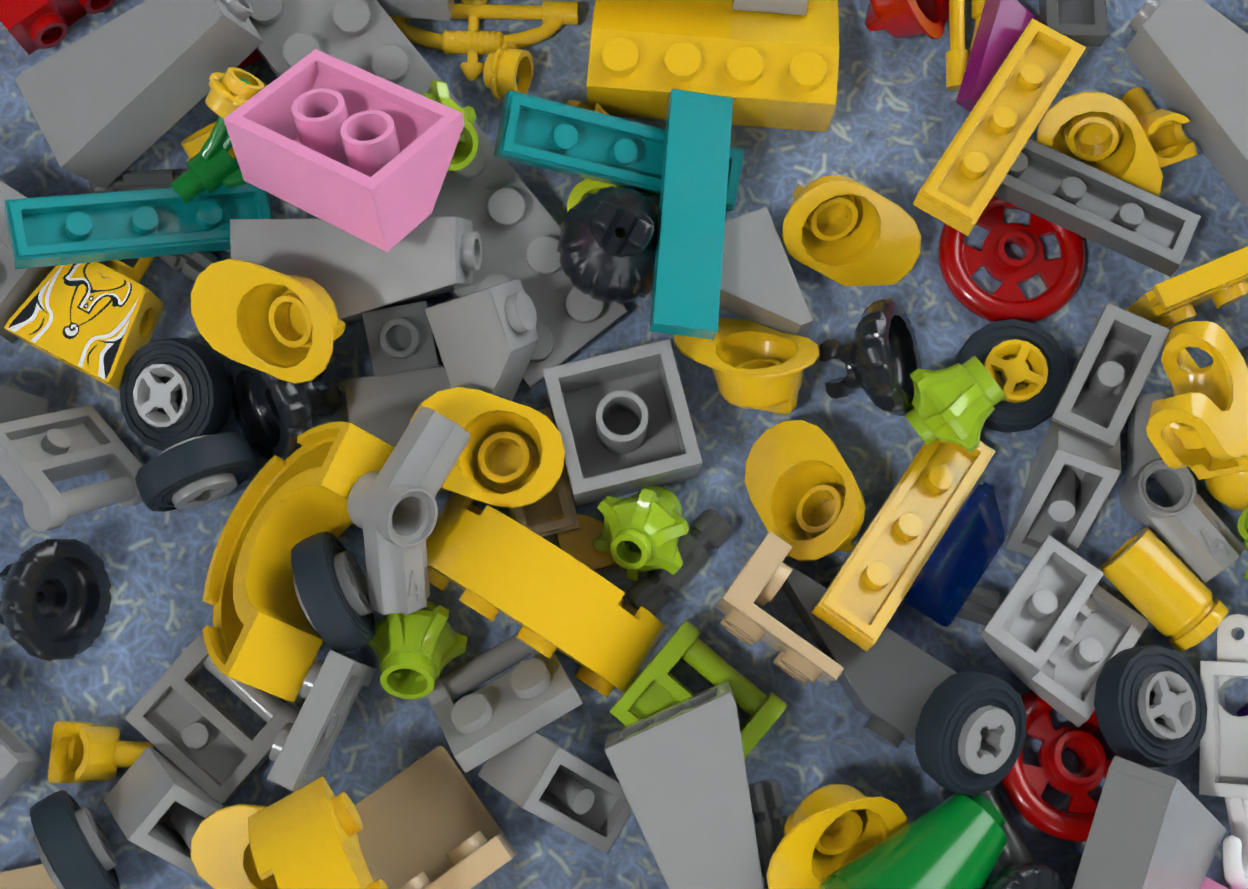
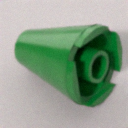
(942, 849)

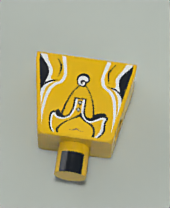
(91, 316)

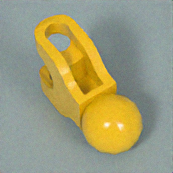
(1209, 412)

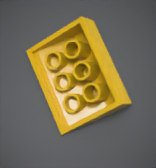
(769, 63)

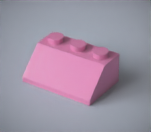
(347, 147)

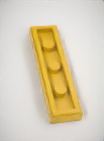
(998, 127)
(900, 540)

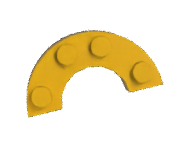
(543, 590)
(257, 617)
(311, 841)

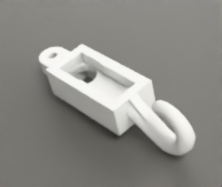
(1225, 746)

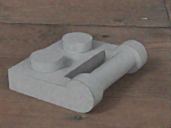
(62, 447)
(329, 695)
(504, 709)
(200, 733)

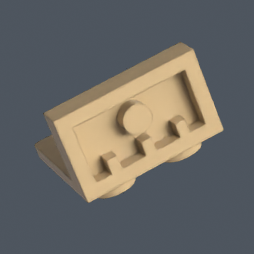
(760, 582)
(430, 829)

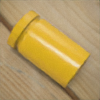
(1164, 590)

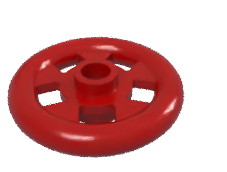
(1059, 275)
(1027, 782)

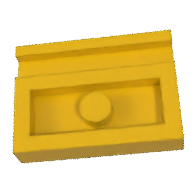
(1174, 299)

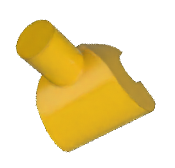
(1161, 128)
(89, 752)

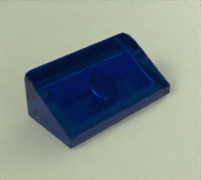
(959, 558)

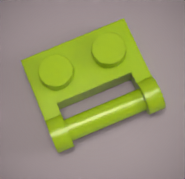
(658, 689)

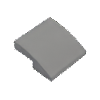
(1061, 629)

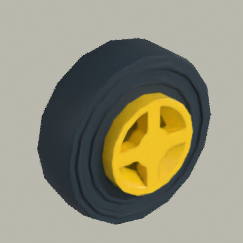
(1023, 356)

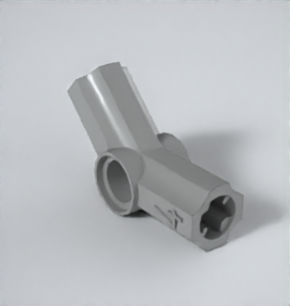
(401, 511)
(1185, 519)

